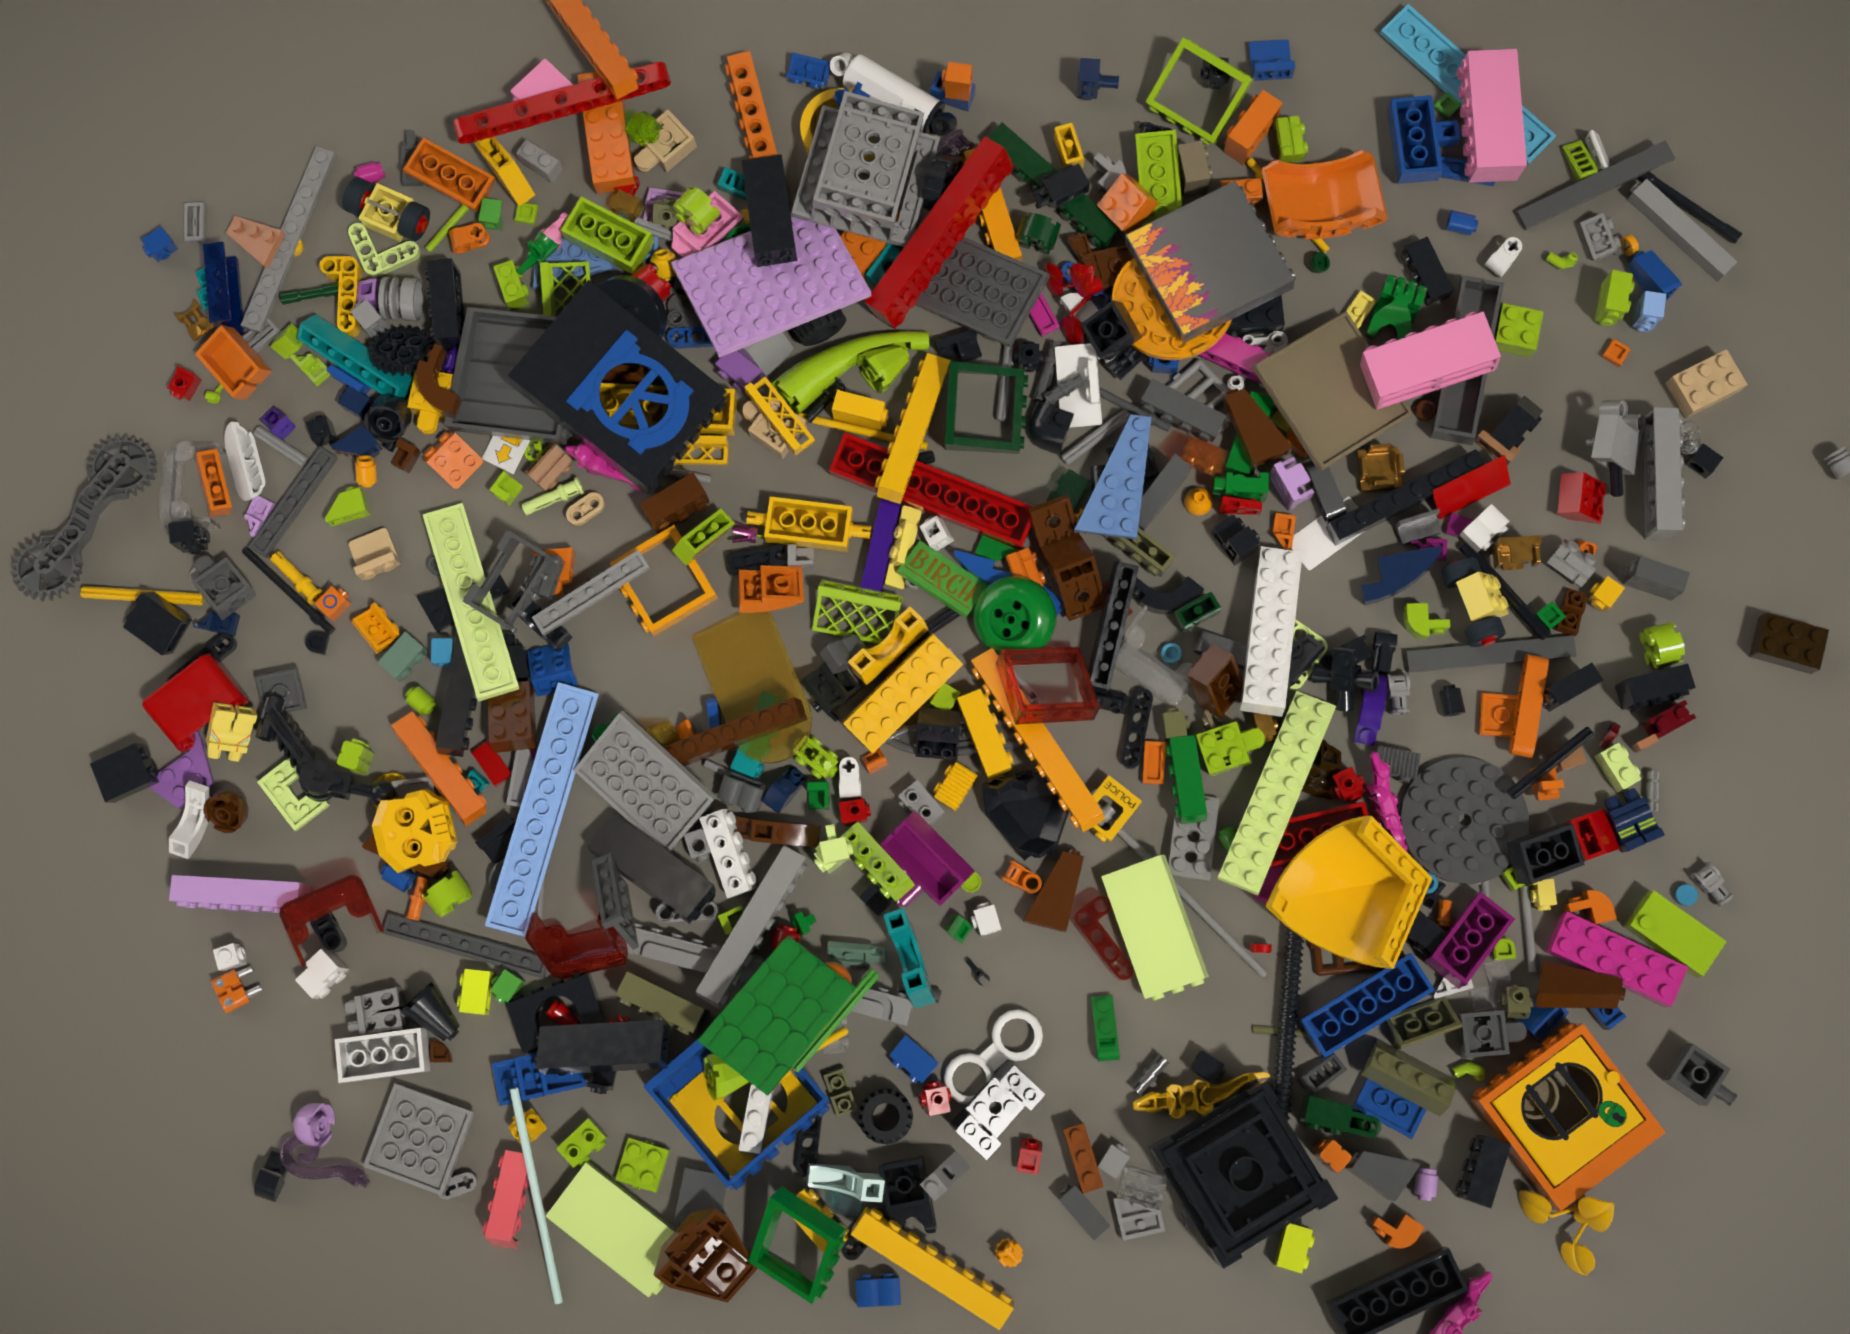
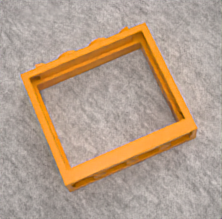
(682, 612)

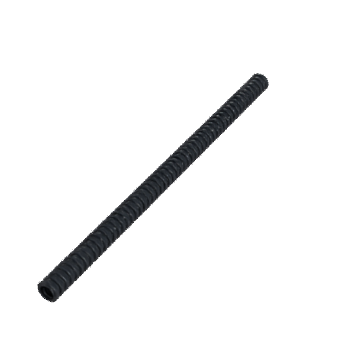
(1288, 1021)

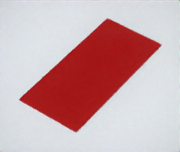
(1472, 487)

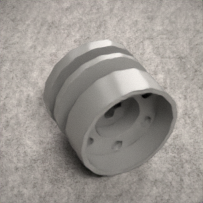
(401, 299)

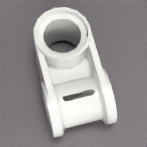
(1503, 258)
(849, 782)

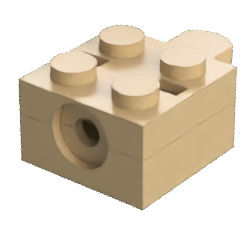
(670, 148)
(764, 432)

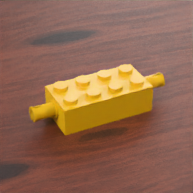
(809, 524)

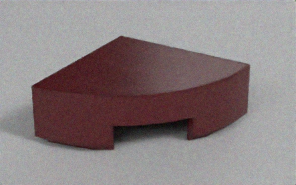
(1613, 731)

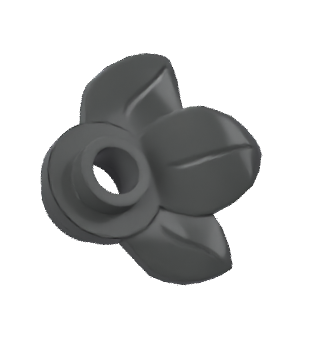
(682, 310)

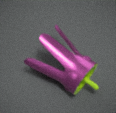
(751, 532)

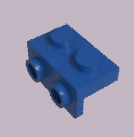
(808, 69)

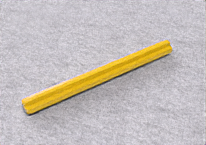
(132, 594)

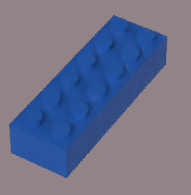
(1366, 1005)

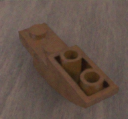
(778, 831)

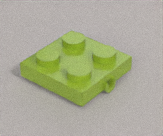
(642, 1165)

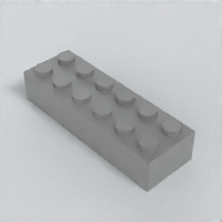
(1663, 474)

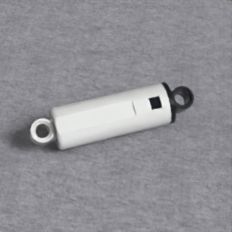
(891, 88)

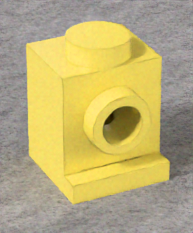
(1543, 894)

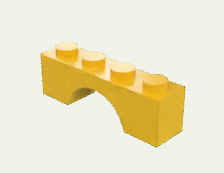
(905, 632)

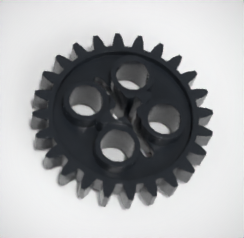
(399, 350)

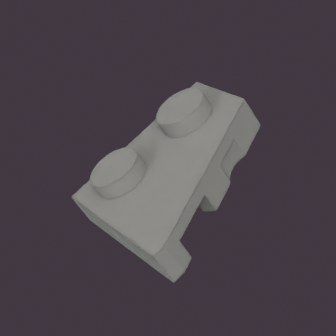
(1137, 1219)

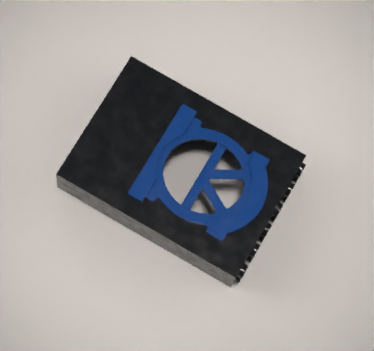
(565, 377)

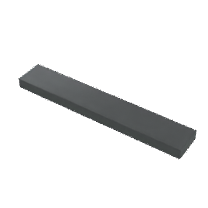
(293, 502)

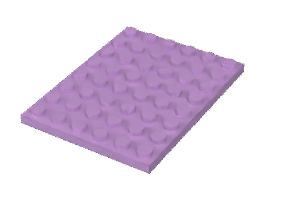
(751, 303)

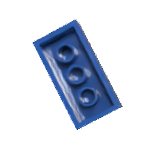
(1414, 139)

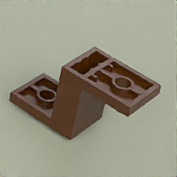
(1067, 557)

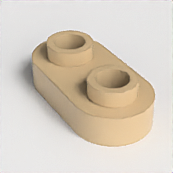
(584, 507)

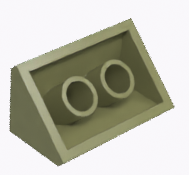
(1422, 1022)

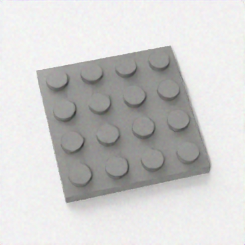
(419, 1139)

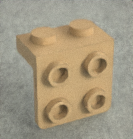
(374, 554)

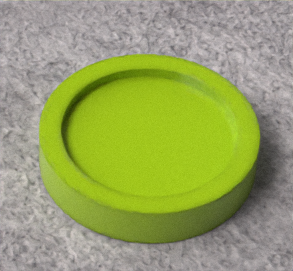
(972, 883)

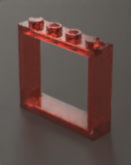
(1047, 712)

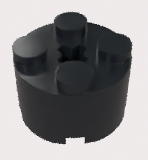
(388, 418)

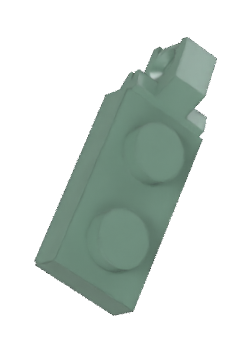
(855, 953)

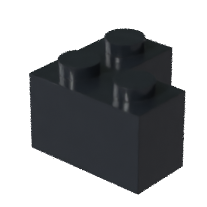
(1522, 417)
(1236, 539)

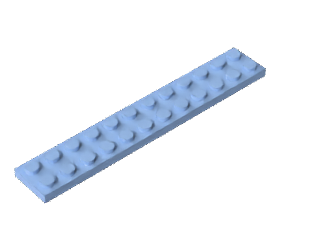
(541, 810)

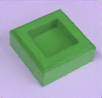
(1447, 106)

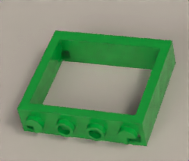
(814, 1220)

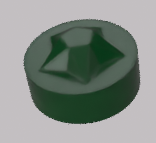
(1319, 262)

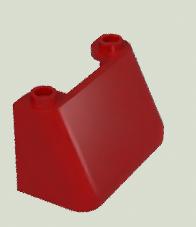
(187, 700)

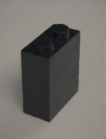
(157, 623)
(1571, 687)
(124, 772)

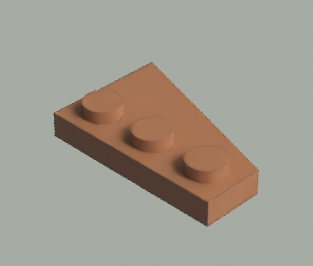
(256, 238)

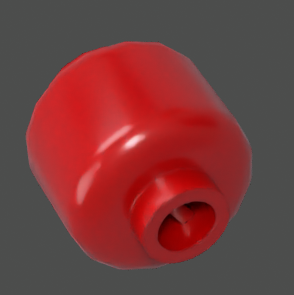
(781, 933)

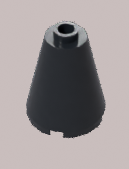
(432, 1013)

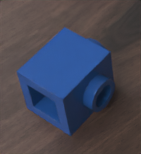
(159, 244)

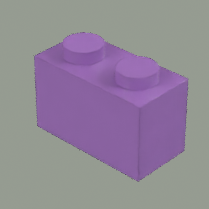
(738, 370)

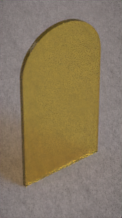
(752, 673)

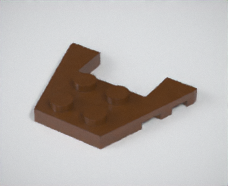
(1106, 262)

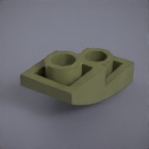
(840, 1092)

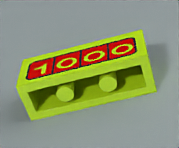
(703, 536)

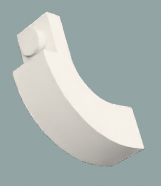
(192, 824)

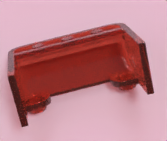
(344, 892)
(576, 952)

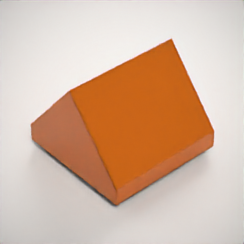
(874, 761)

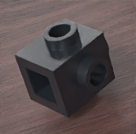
(1214, 76)
(1029, 363)

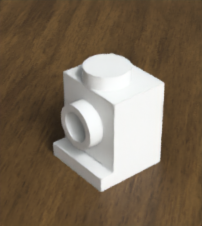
(929, 529)

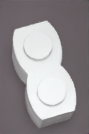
(1484, 528)

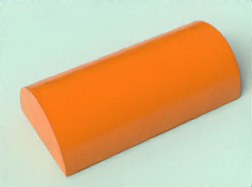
(449, 174)

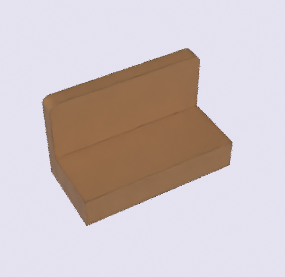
(1493, 447)

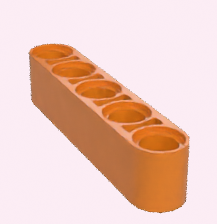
(1528, 706)

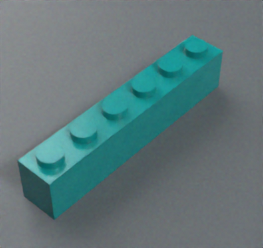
(351, 357)

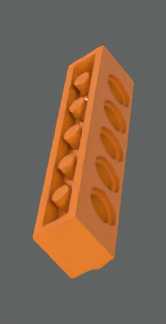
(743, 64)

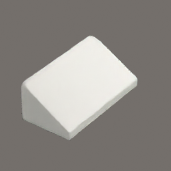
(1597, 150)

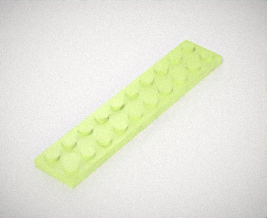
(479, 635)
(1276, 793)

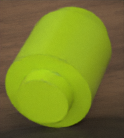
(420, 701)

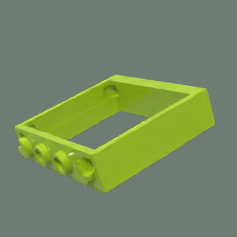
(1174, 117)

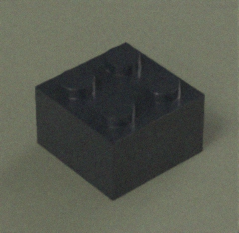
(1111, 330)

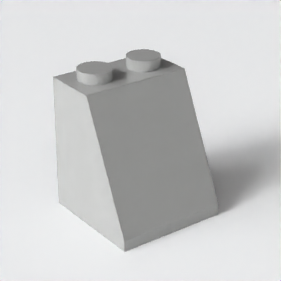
(768, 353)

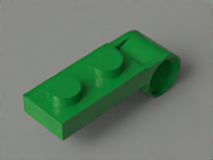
(1105, 1028)

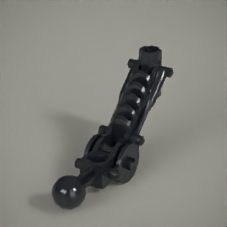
(315, 776)

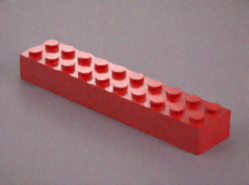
(940, 232)
(938, 493)

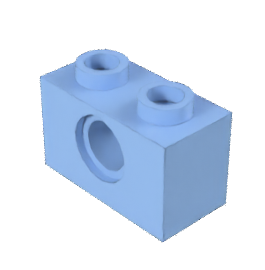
(1648, 311)

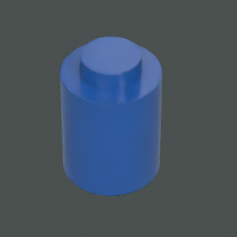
(1461, 222)
(401, 881)

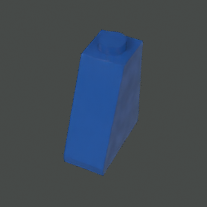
(1653, 274)

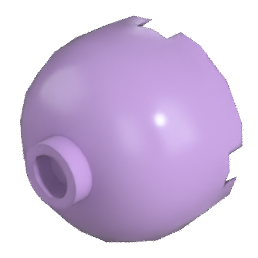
(313, 1124)

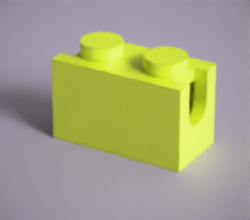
(475, 992)
(1294, 1247)

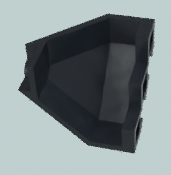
(1025, 812)

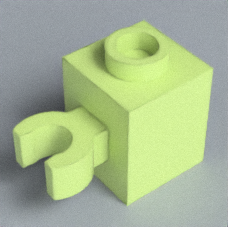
(835, 849)

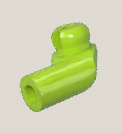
(1562, 262)
(1470, 1068)

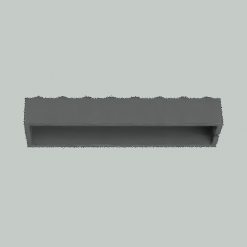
(1461, 403)

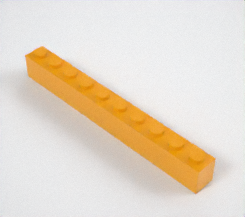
(1041, 748)

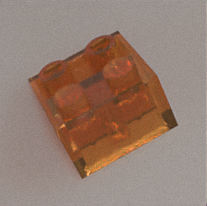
(1204, 455)

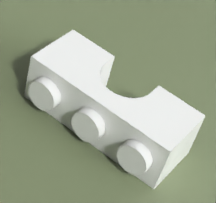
(755, 1121)

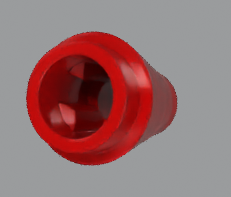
(561, 1014)

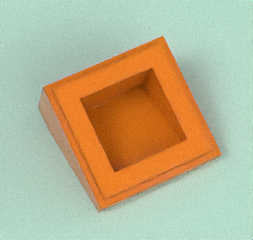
(685, 729)

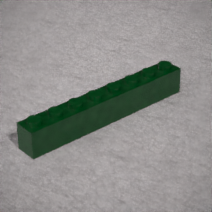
(1033, 168)

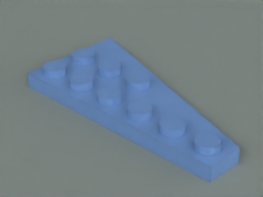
(572, 253)
(1118, 493)

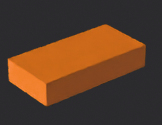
(1154, 763)

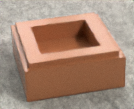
(1644, 743)

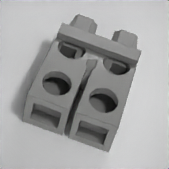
(370, 1014)

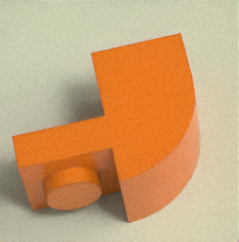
(1547, 786)
(1597, 905)
(1402, 1234)

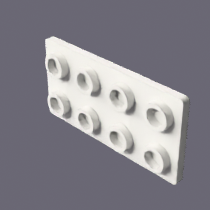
(1085, 400)

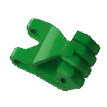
(1396, 306)

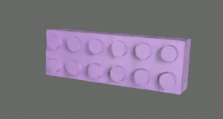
(234, 893)

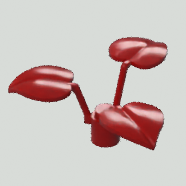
(1086, 285)

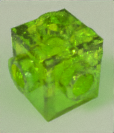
(643, 128)

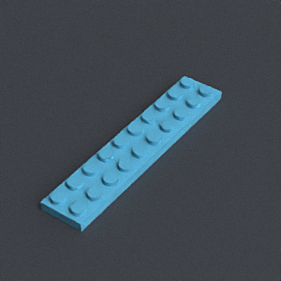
(1440, 60)

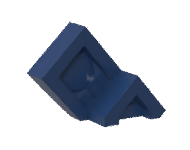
(215, 624)

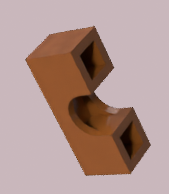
(1083, 1158)

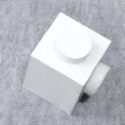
(986, 919)
(230, 957)

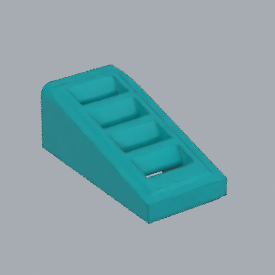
(728, 173)

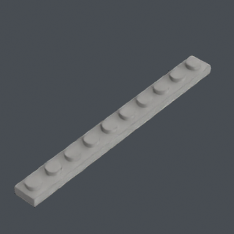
(294, 228)

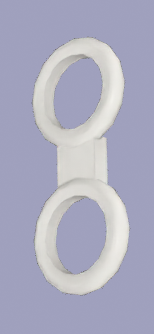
(995, 1053)

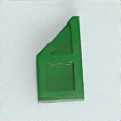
(993, 549)

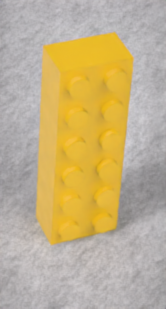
(902, 693)

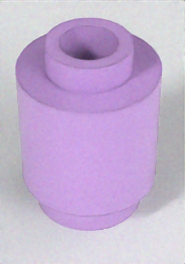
(1426, 1184)

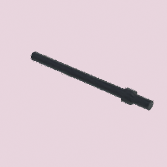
(315, 616)

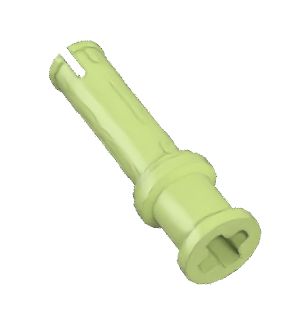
(562, 493)

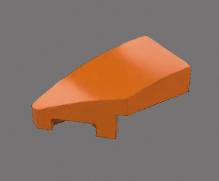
(1284, 529)

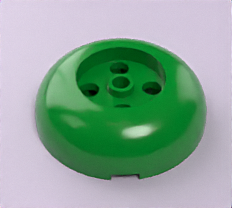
(1036, 609)

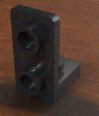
(602, 1082)

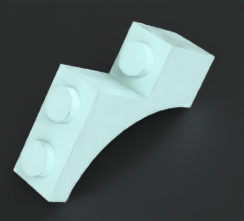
(846, 1180)

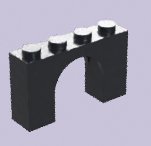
(526, 1010)

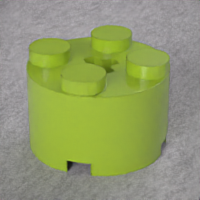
(695, 210)
(1662, 645)
(447, 893)

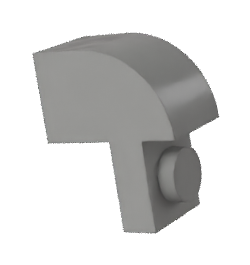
(1110, 172)

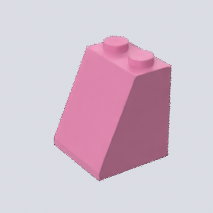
(539, 81)

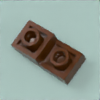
(1573, 608)

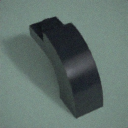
(557, 638)

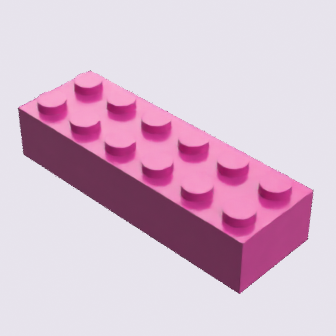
(1608, 953)

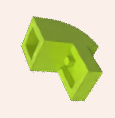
(1418, 623)

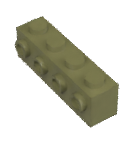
(1147, 551)

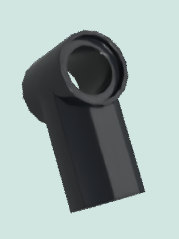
(1384, 647)

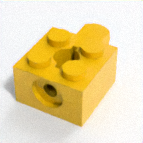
(427, 415)

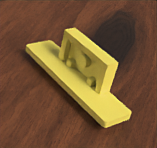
(902, 545)

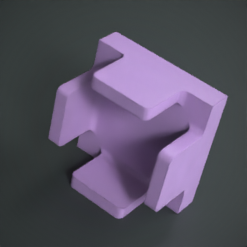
(1290, 482)

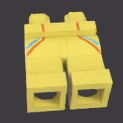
(229, 730)

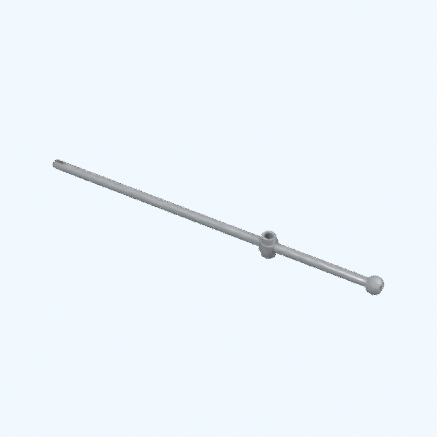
(1108, 812)

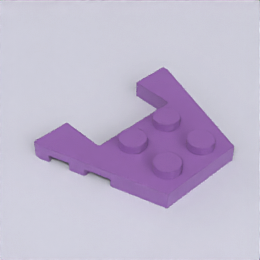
(190, 767)

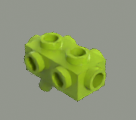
(822, 762)

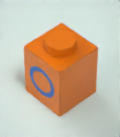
(333, 602)

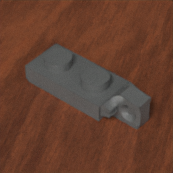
(407, 150)

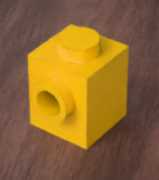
(1605, 593)

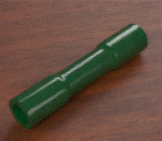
(299, 295)

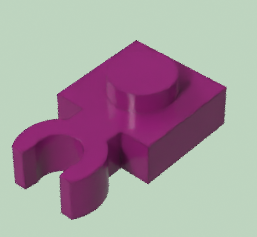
(1433, 543)

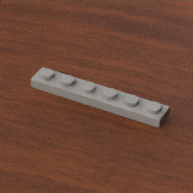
(591, 592)

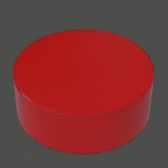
(1260, 948)

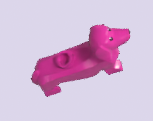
(596, 465)

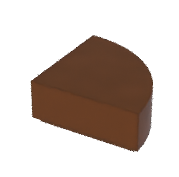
(439, 1052)

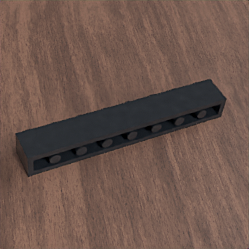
(1400, 499)

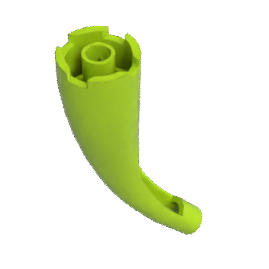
(818, 372)

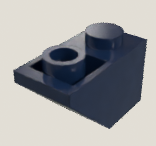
(784, 789)

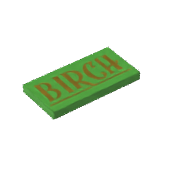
(942, 579)

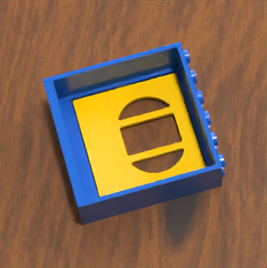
(699, 1111)

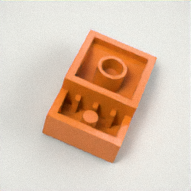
(769, 588)

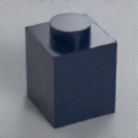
(355, 402)

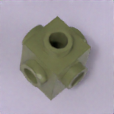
(664, 213)
(1517, 1002)

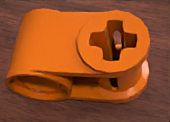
(468, 238)
(1020, 878)

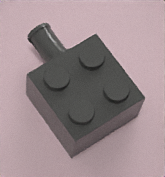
(1699, 1076)

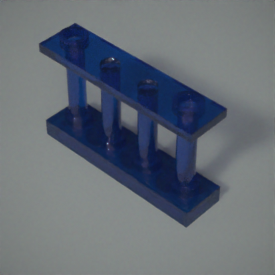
(223, 287)

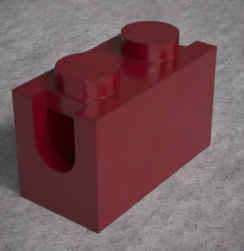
(1669, 720)

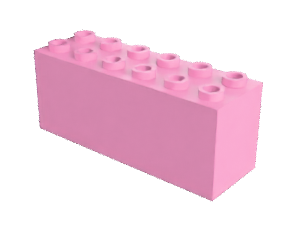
(1492, 115)
(1429, 360)

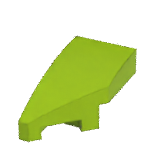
(312, 367)

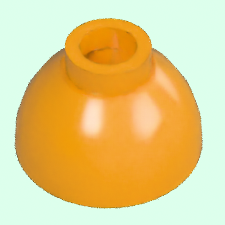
(1198, 501)

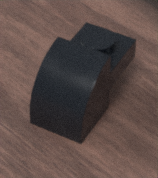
(270, 1178)

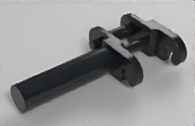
(829, 397)

